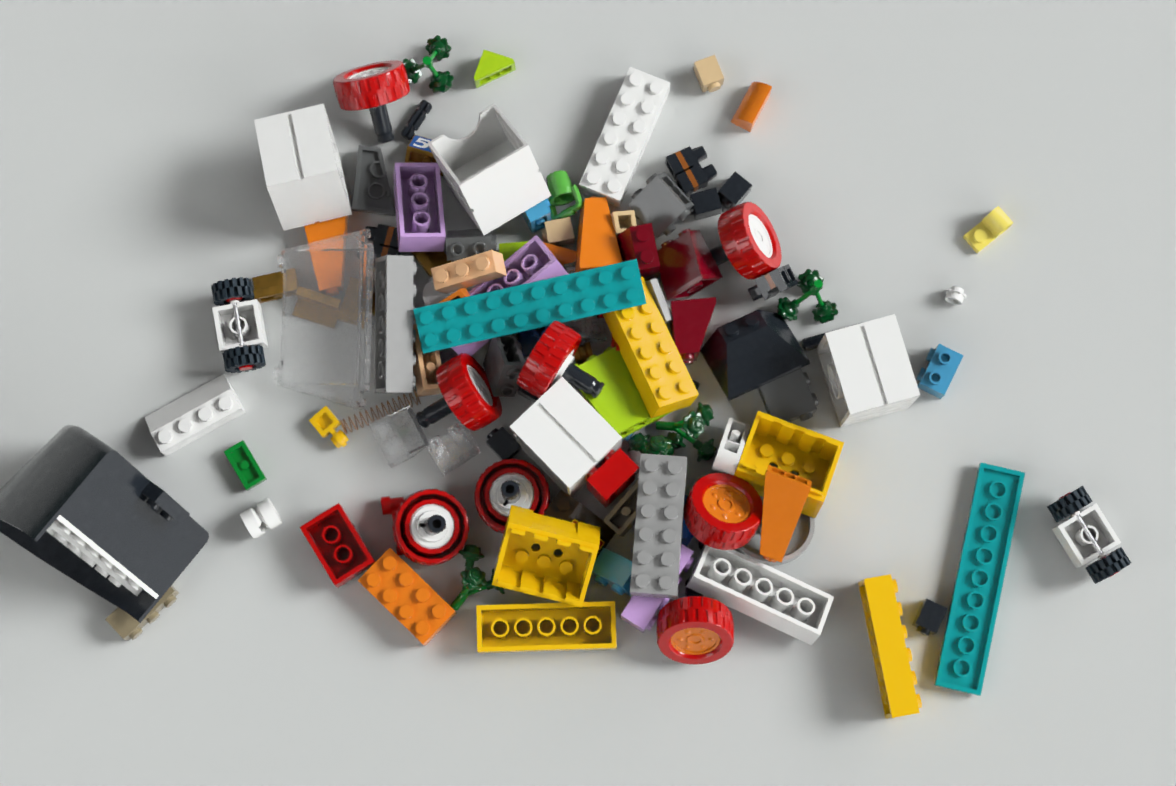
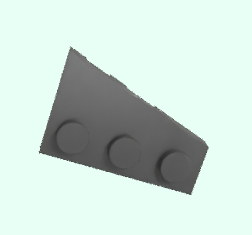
(371, 183)

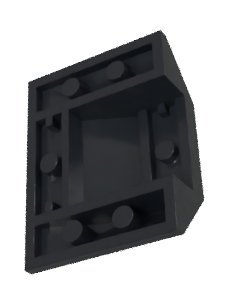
(752, 352)

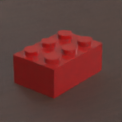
(612, 477)
(338, 545)

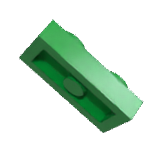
(245, 465)

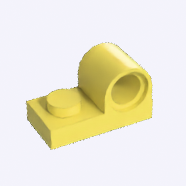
(988, 229)

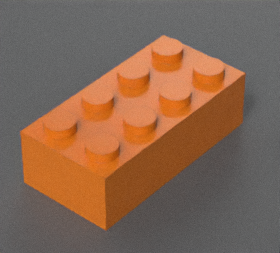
(407, 596)

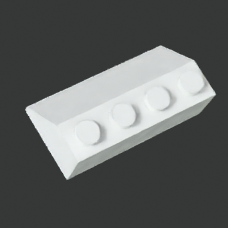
(194, 415)

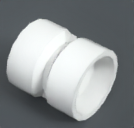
(260, 518)

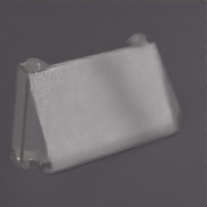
(327, 318)

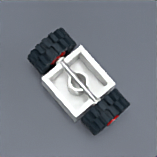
(239, 325)
(1087, 535)

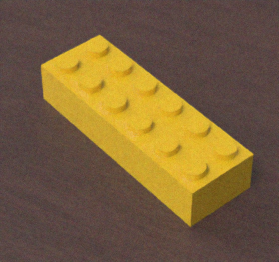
(652, 357)
(546, 627)
(889, 647)

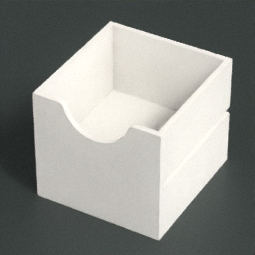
(302, 167)
(490, 171)
(867, 370)
(565, 436)

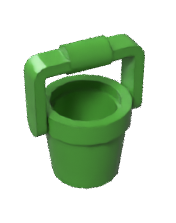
(563, 193)

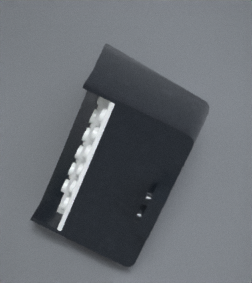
(99, 521)

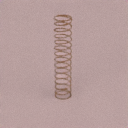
(344, 428)

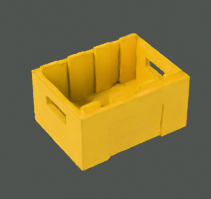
(791, 449)
(541, 571)

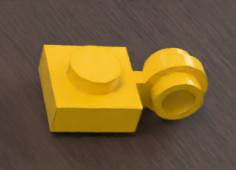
(326, 423)

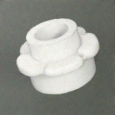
(955, 295)

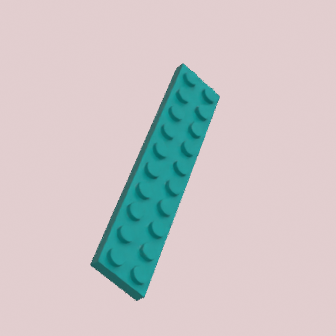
(529, 306)
(979, 579)

